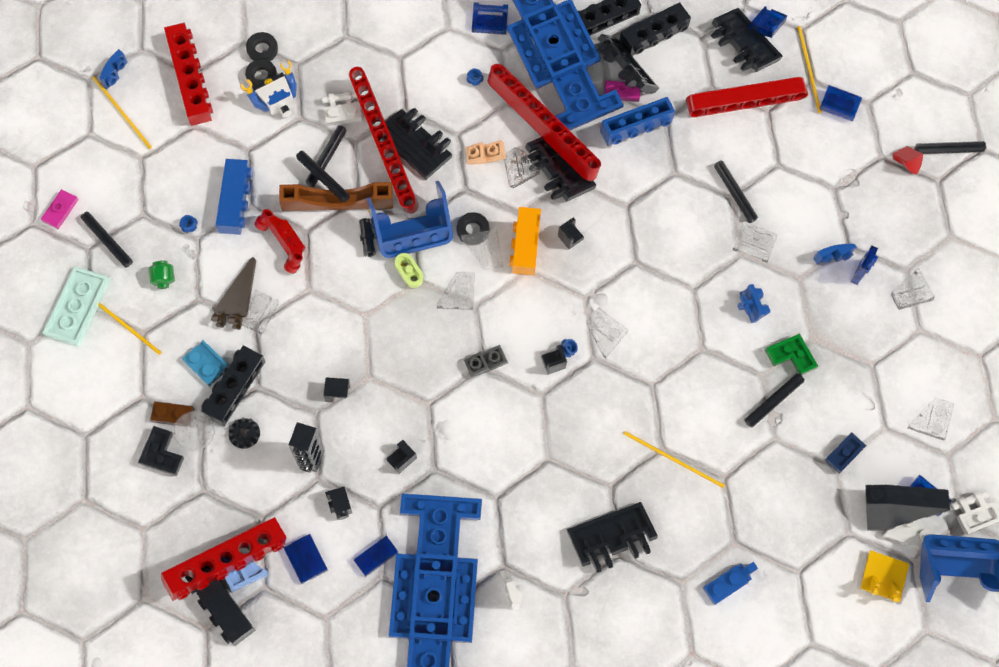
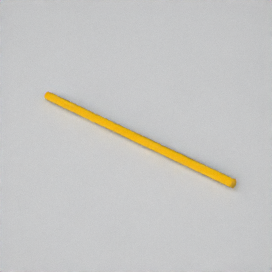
(809, 69)
(122, 112)
(129, 328)
(674, 459)

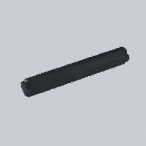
(951, 147)
(327, 153)
(323, 176)
(736, 191)
(106, 239)
(774, 400)

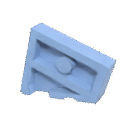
(244, 577)

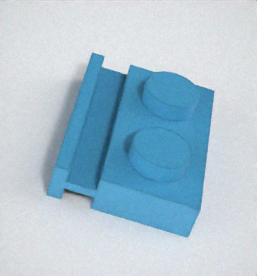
(205, 363)

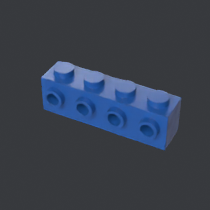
(637, 121)

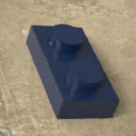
(845, 452)

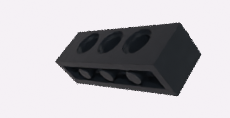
(661, 22)
(233, 396)
(306, 447)

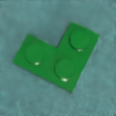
(794, 350)

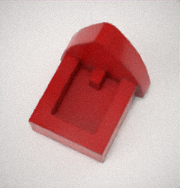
(909, 158)

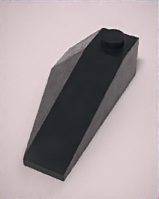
(899, 505)

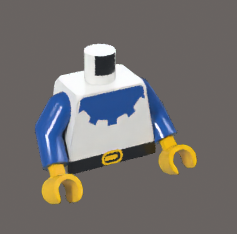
(275, 93)

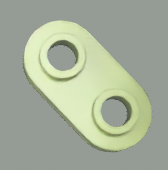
(409, 271)

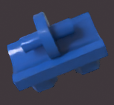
(751, 303)

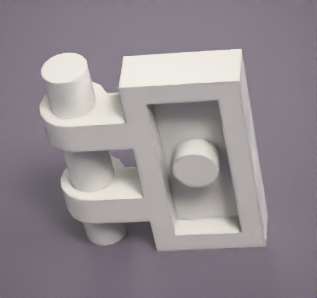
(341, 113)
(978, 518)

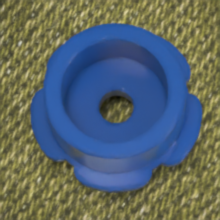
(474, 73)
(188, 219)
(569, 347)

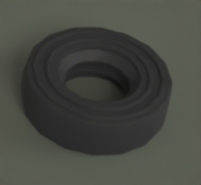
(262, 37)
(260, 64)
(471, 217)

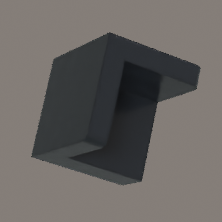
(570, 234)
(554, 360)
(336, 388)
(402, 457)

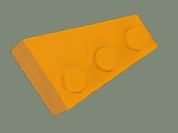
(526, 241)

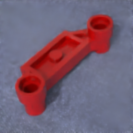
(286, 237)

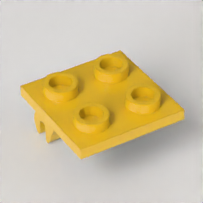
(884, 576)

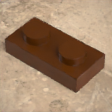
(168, 413)

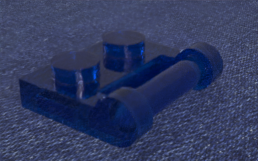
(489, 23)

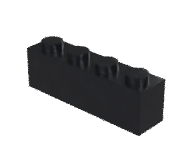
(223, 611)

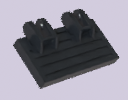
(756, 47)
(632, 71)
(417, 146)
(554, 166)
(612, 531)

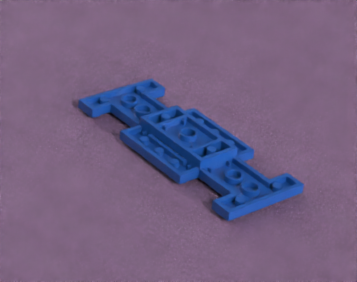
(563, 61)
(434, 568)

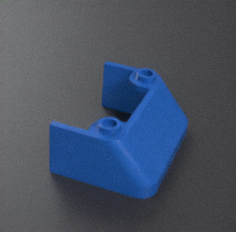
(416, 233)
(959, 558)

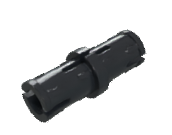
(367, 237)

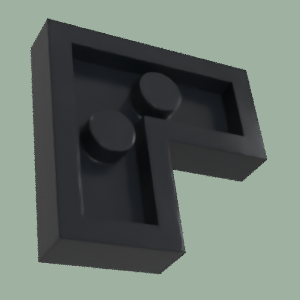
(156, 454)

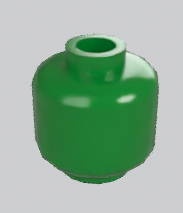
(161, 274)

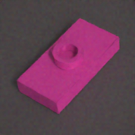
(624, 92)
(59, 209)

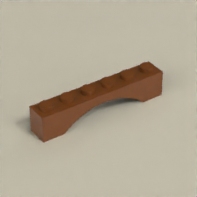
(302, 198)

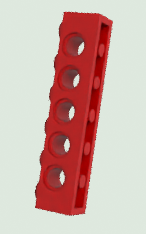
(195, 112)
(211, 558)

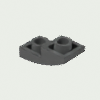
(486, 361)

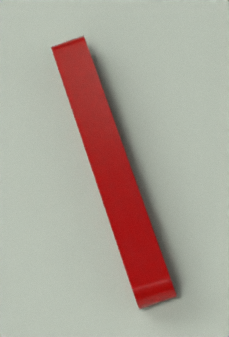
(544, 122)
(386, 147)

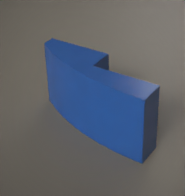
(109, 73)
(838, 252)

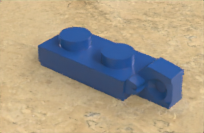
(729, 582)

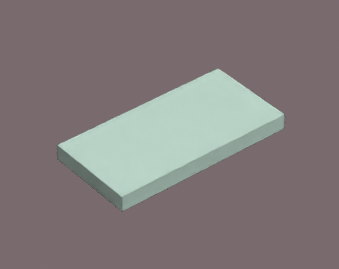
(76, 306)

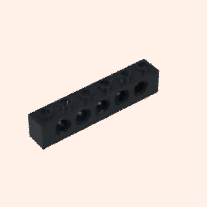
(613, 15)

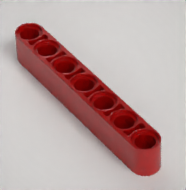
(746, 97)

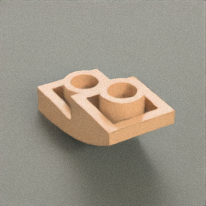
(486, 153)

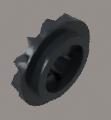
(241, 441)

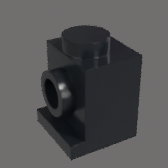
(340, 503)

